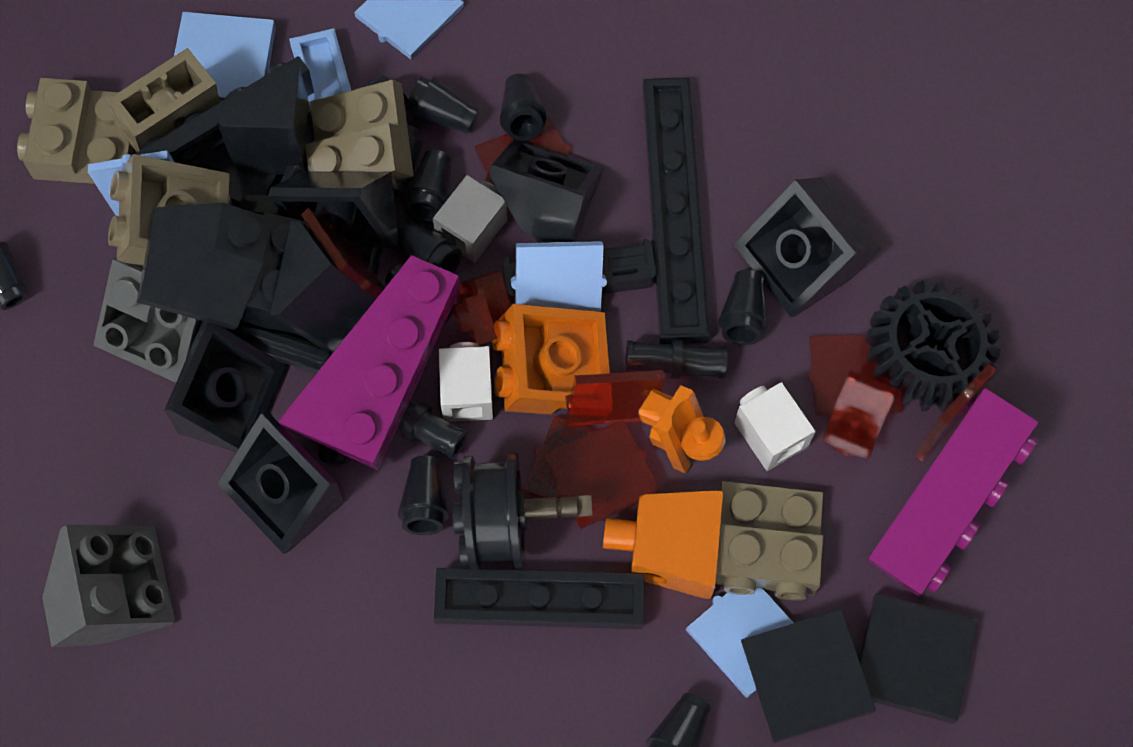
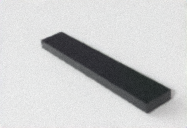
(675, 211)

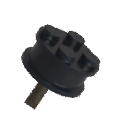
(496, 511)

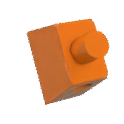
(672, 540)

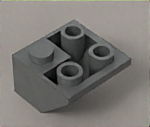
(142, 332)
(105, 585)

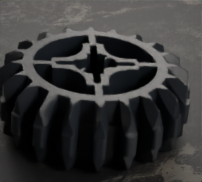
(940, 321)

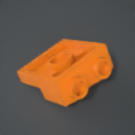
(544, 353)

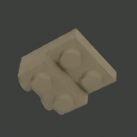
(69, 131)
(361, 132)
(152, 184)
(770, 540)

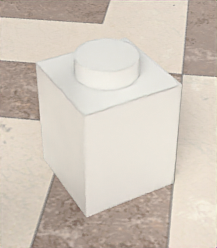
(465, 382)
(773, 425)

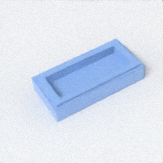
(324, 60)

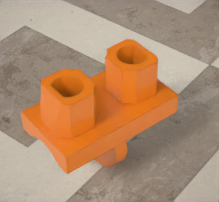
(681, 427)

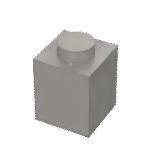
(472, 217)

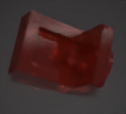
(481, 305)
(858, 415)

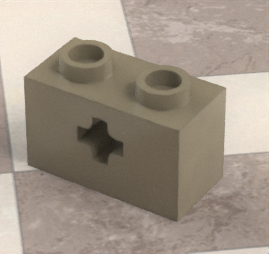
(163, 99)

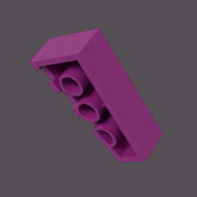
(372, 374)
(953, 492)

